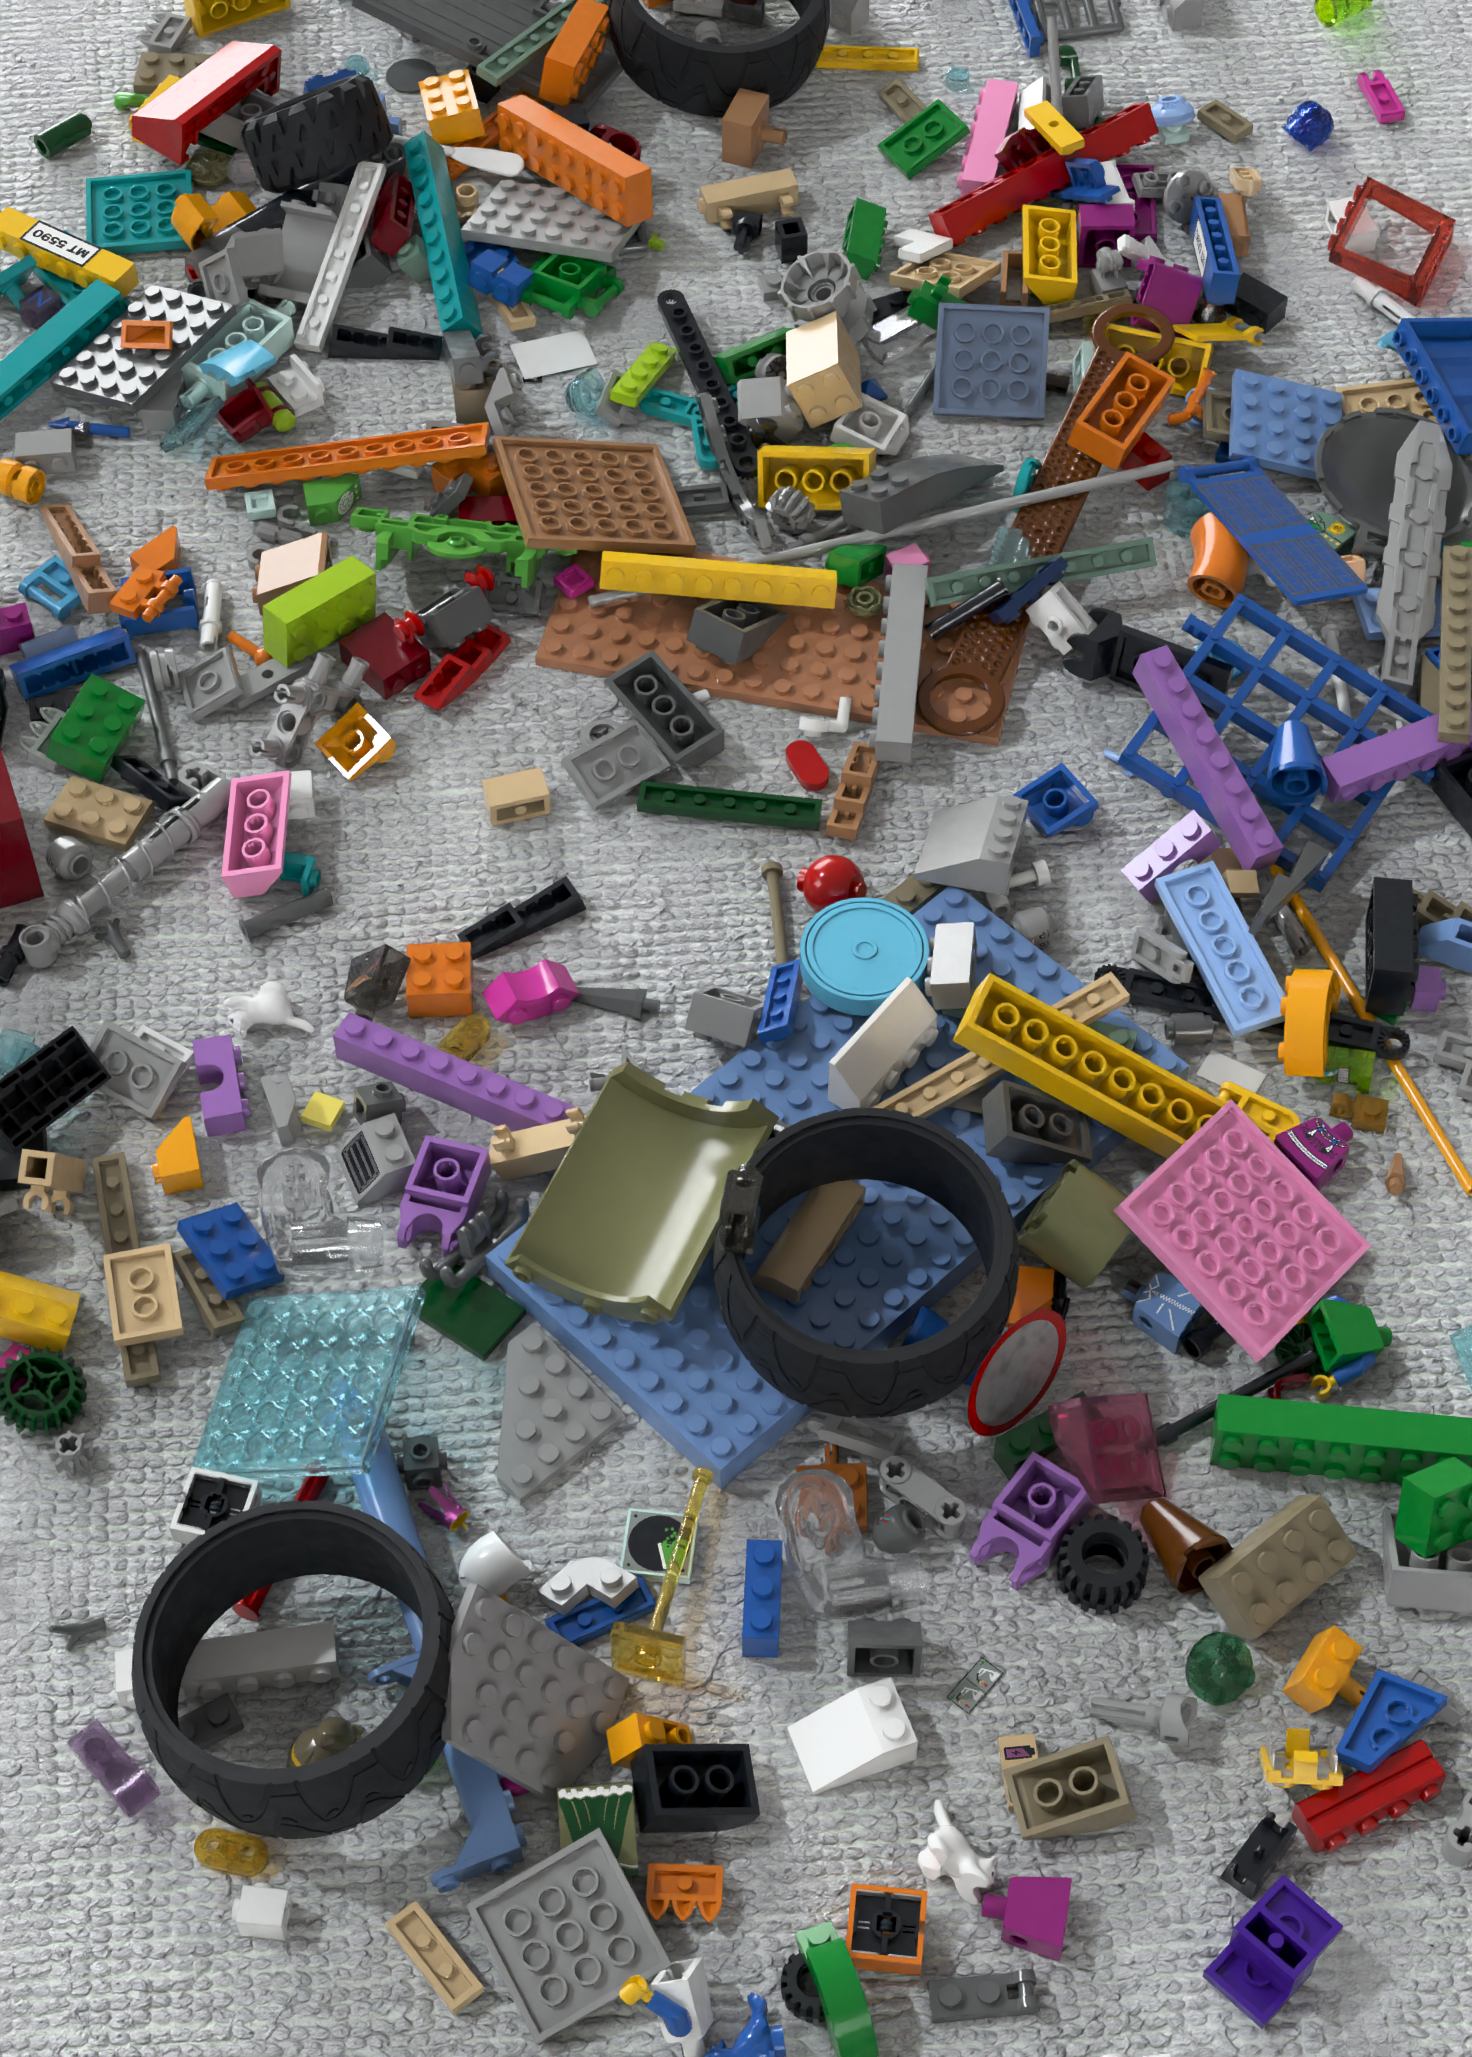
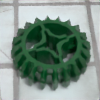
(61, 1376)

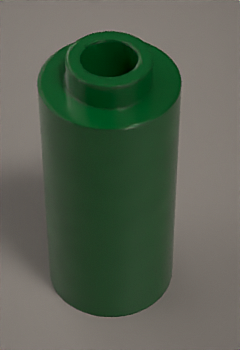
(63, 134)

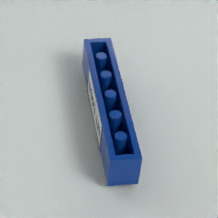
(1214, 250)

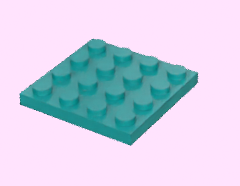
(135, 211)

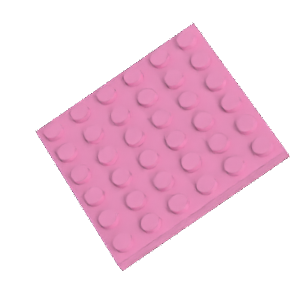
(1242, 1230)

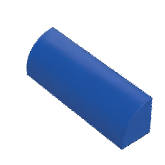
(72, 663)

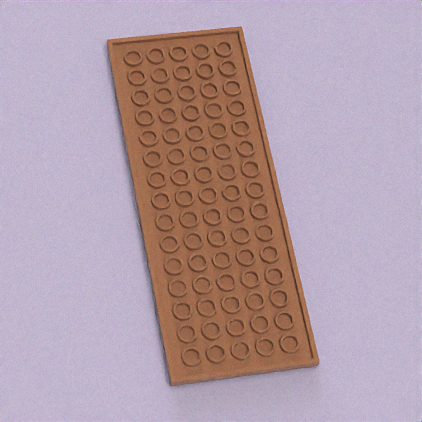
(798, 668)

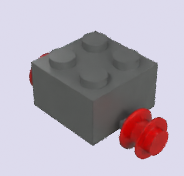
(451, 615)

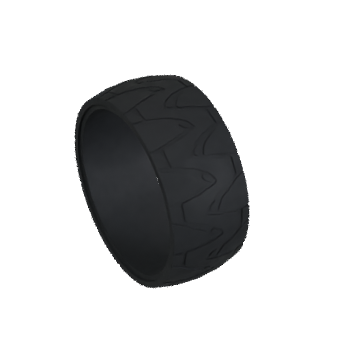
(708, 76)
(903, 1152)
(230, 1564)

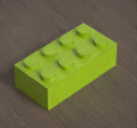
(319, 611)

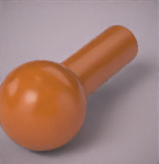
(259, 655)

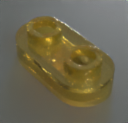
(460, 1040)
(228, 1854)

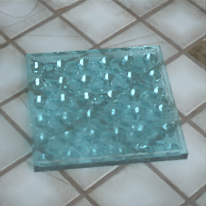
(310, 1383)

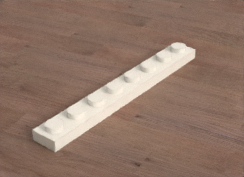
(340, 256)

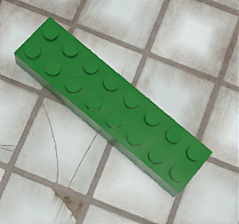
(1333, 1439)

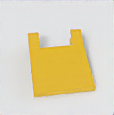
(1219, 331)

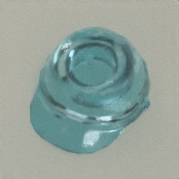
(584, 392)

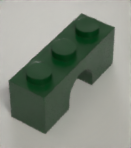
(1018, 1443)

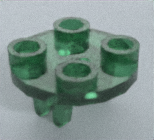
(1233, 1660)

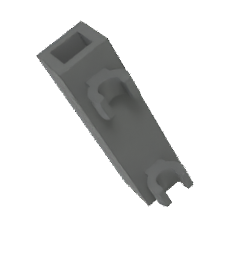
(464, 357)

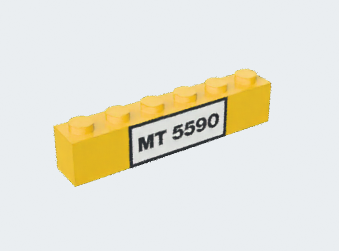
(64, 253)

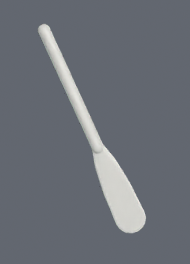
(485, 159)

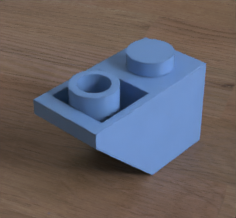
(1447, 942)

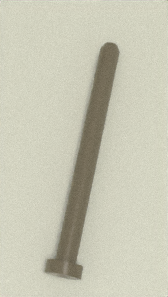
(772, 873)

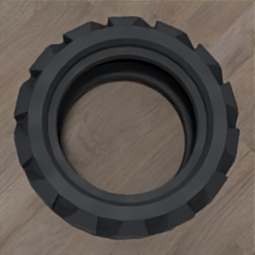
(317, 134)

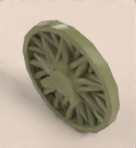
(208, 168)

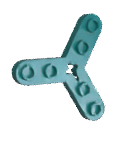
(685, 412)

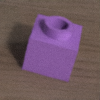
(1428, 989)

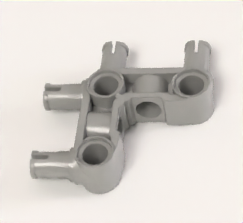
(305, 703)

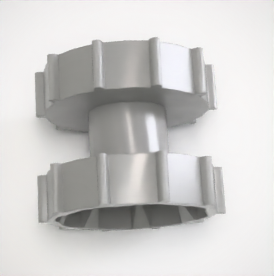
(825, 284)

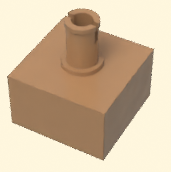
(748, 129)

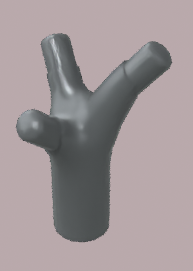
(115, 938)
(78, 1629)

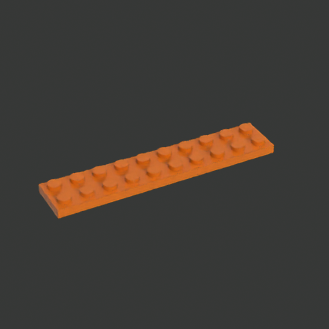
(348, 456)

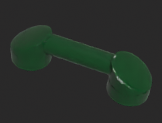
(1069, 58)

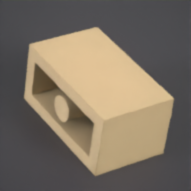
(516, 796)

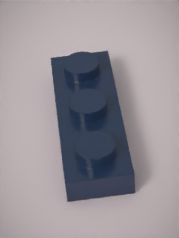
(1029, 591)

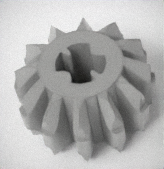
(790, 510)

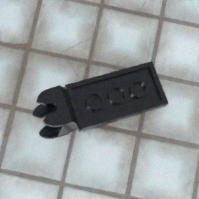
(1117, 648)

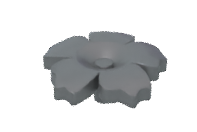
(1069, 204)

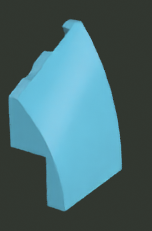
(239, 362)

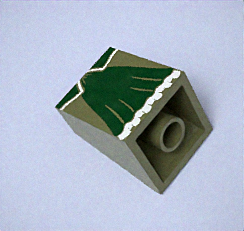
(603, 1807)

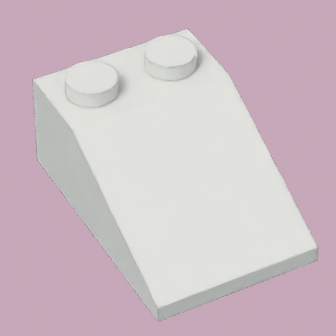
(854, 1737)

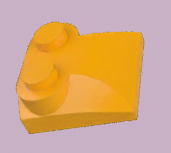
(356, 743)

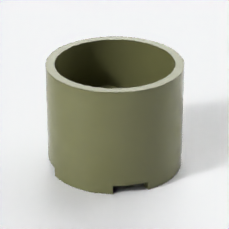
(1076, 1224)

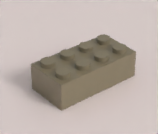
(1277, 1566)

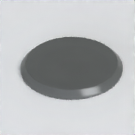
(407, 73)

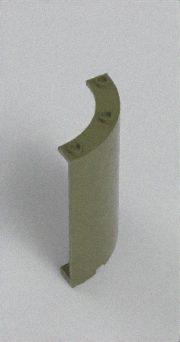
(637, 1197)

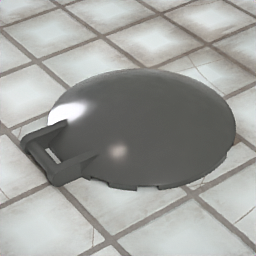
(1358, 468)

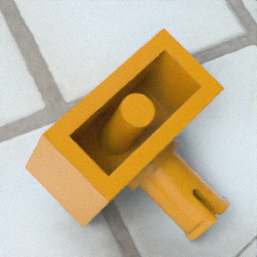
(1325, 1672)

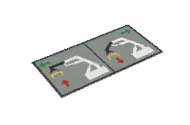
(975, 1685)

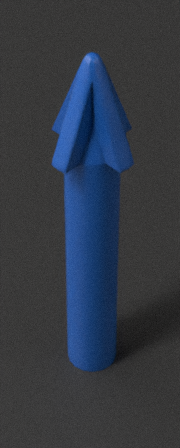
(96, 429)

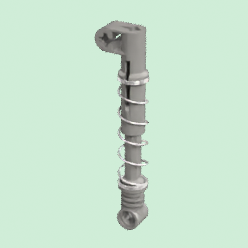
(183, 824)

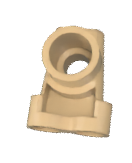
(466, 202)

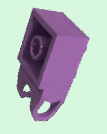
(443, 1190)
(1032, 1518)

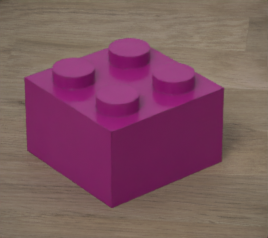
(1101, 227)

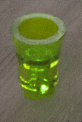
(1333, 11)

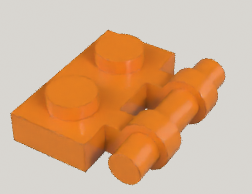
(138, 594)

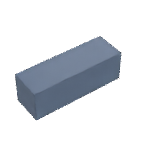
(49, 641)

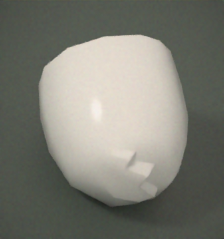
(493, 1565)

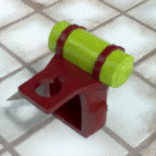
(254, 410)

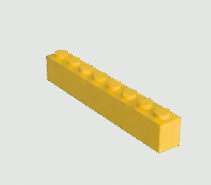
(718, 579)

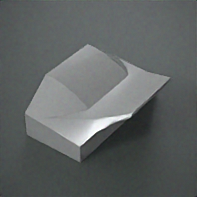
(281, 1106)

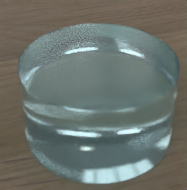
(957, 79)

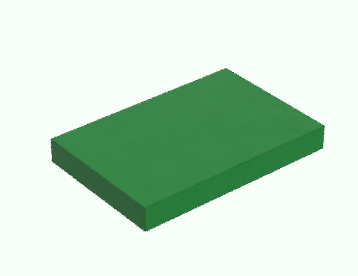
(923, 139)

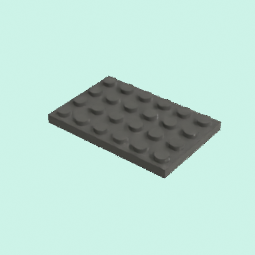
(133, 376)

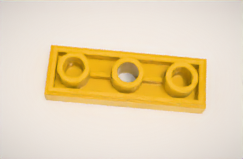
(1054, 128)

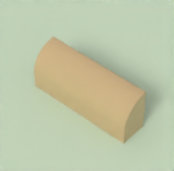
(809, 1238)

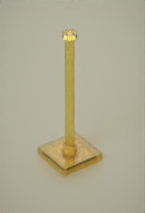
(650, 1650)

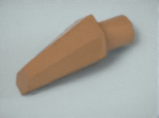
(1395, 1177)

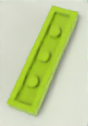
(643, 374)

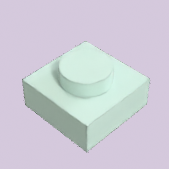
(1174, 134)
(260, 504)

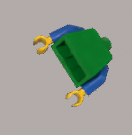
(1344, 1340)

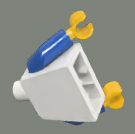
(680, 2001)

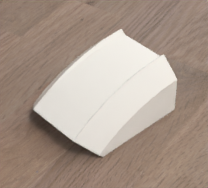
(872, 427)

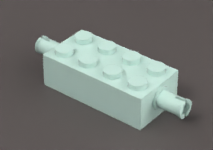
(252, 322)

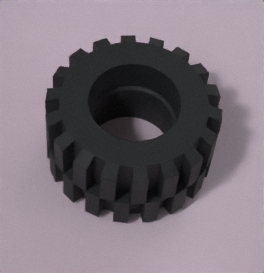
(1106, 1539)

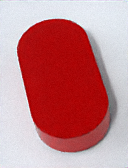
(807, 765)

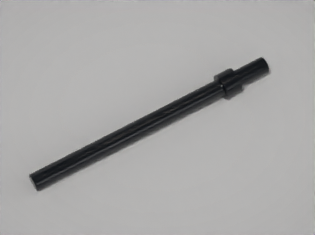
(1168, 1433)

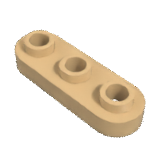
(1245, 180)

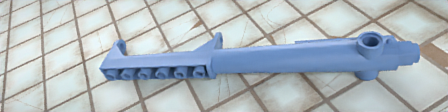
(493, 1838)

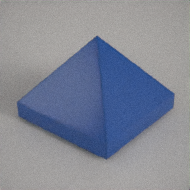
(873, 389)

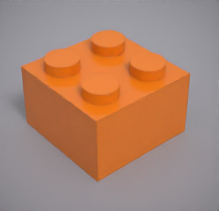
(439, 980)

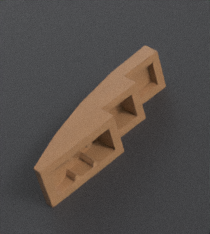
(853, 792)

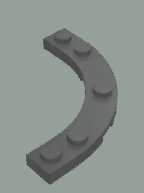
(759, 529)

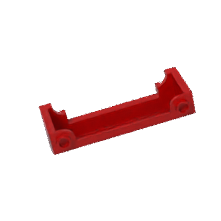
(204, 94)

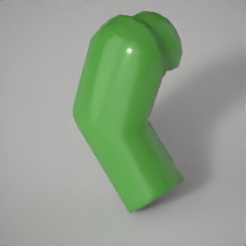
(126, 99)

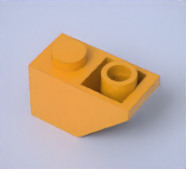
(638, 1729)

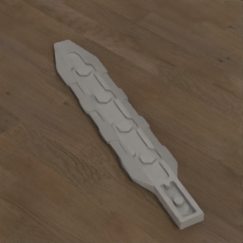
(1413, 551)

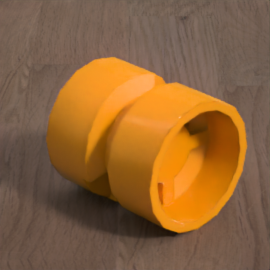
(21, 481)

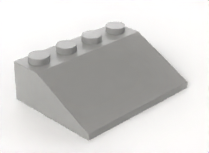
(974, 844)
(1432, 1582)

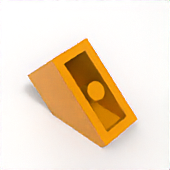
(178, 1160)

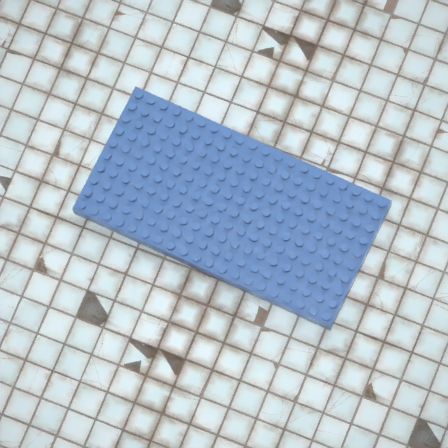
(893, 1258)

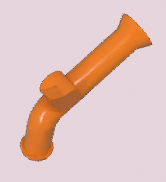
(1194, 400)

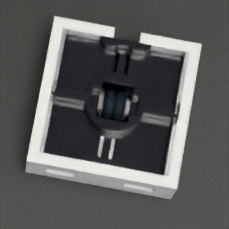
(211, 1499)

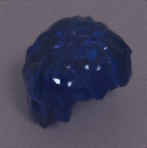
(1309, 124)

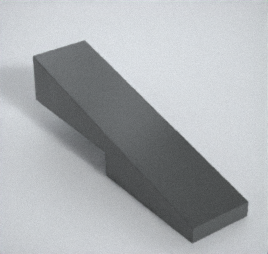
(1286, 887)

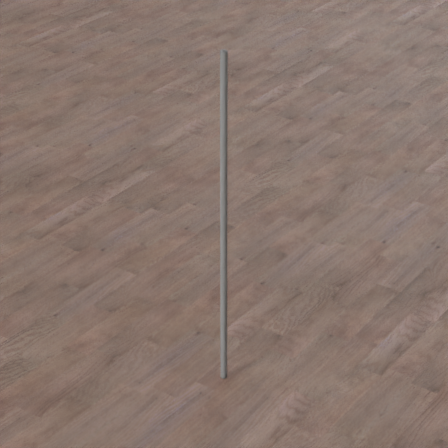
(931, 521)

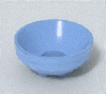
(1172, 111)

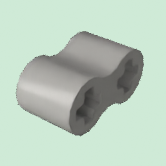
(1462, 1831)

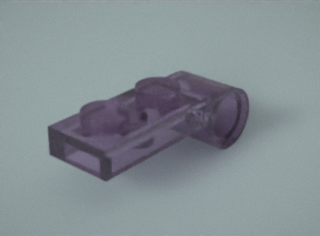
(114, 1769)

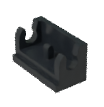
(1259, 1856)

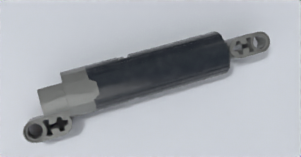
(273, 216)

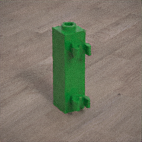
(926, 299)

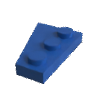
(1386, 1719)

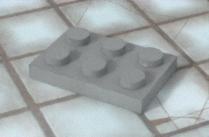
(615, 764)
(139, 1071)

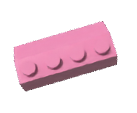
(256, 833)

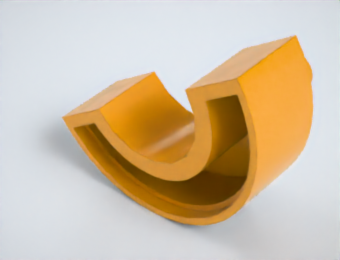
(197, 220)
(1307, 1014)

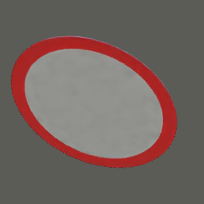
(1016, 1372)

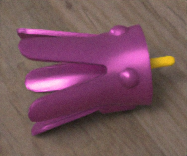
(454, 1513)

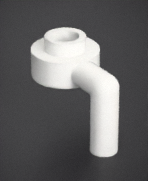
(815, 726)

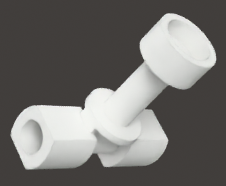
(1039, 873)

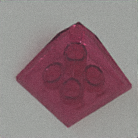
(1110, 1446)

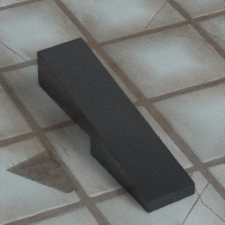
(396, 345)
(514, 923)

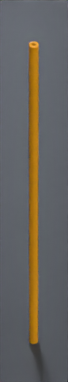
(1396, 1066)

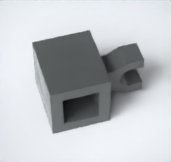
(331, 195)

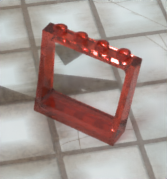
(1409, 287)

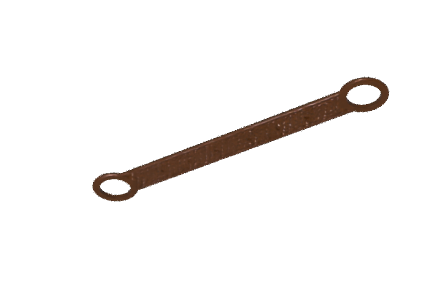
(985, 647)

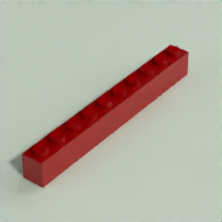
(1041, 175)

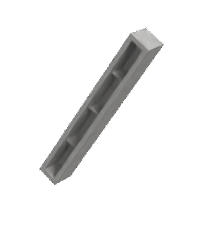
(900, 664)

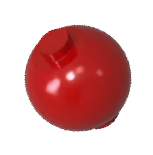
(831, 881)

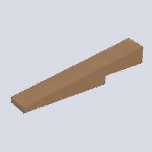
(80, 558)

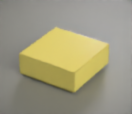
(323, 1111)

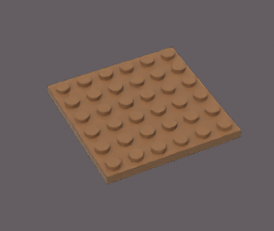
(593, 496)

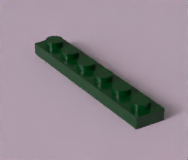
(729, 805)

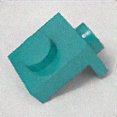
(301, 869)

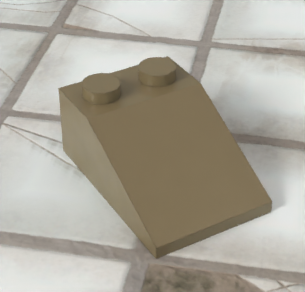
(1070, 1791)

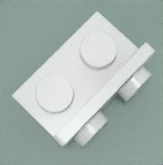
(298, 387)

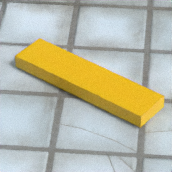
(869, 58)

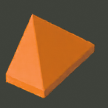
(146, 334)

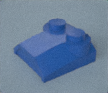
(1057, 802)

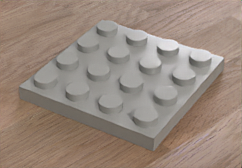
(568, 1935)

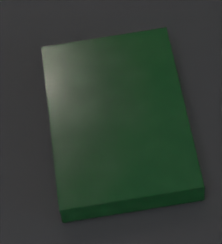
(470, 1315)

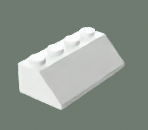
(882, 1048)

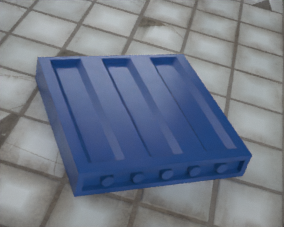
(1441, 364)

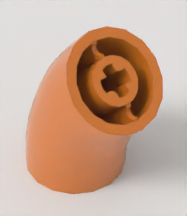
(1218, 563)

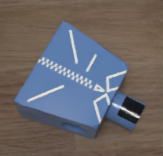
(1163, 1309)

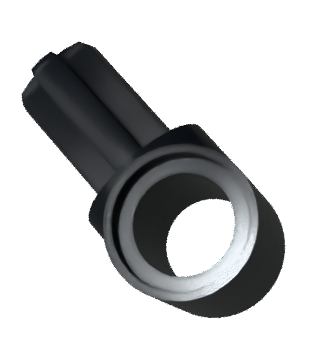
(746, 228)

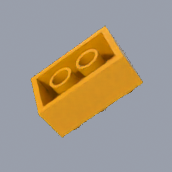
(451, 107)

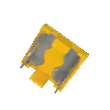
(1299, 1764)

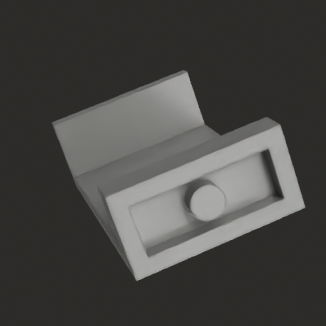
(305, 243)

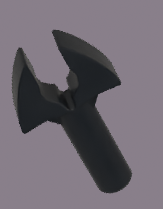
(769, 437)

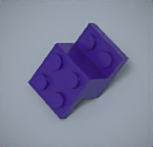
(1272, 1951)

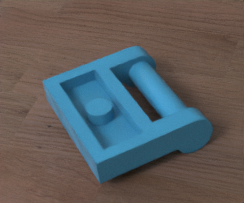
(55, 577)

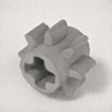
(71, 1452)

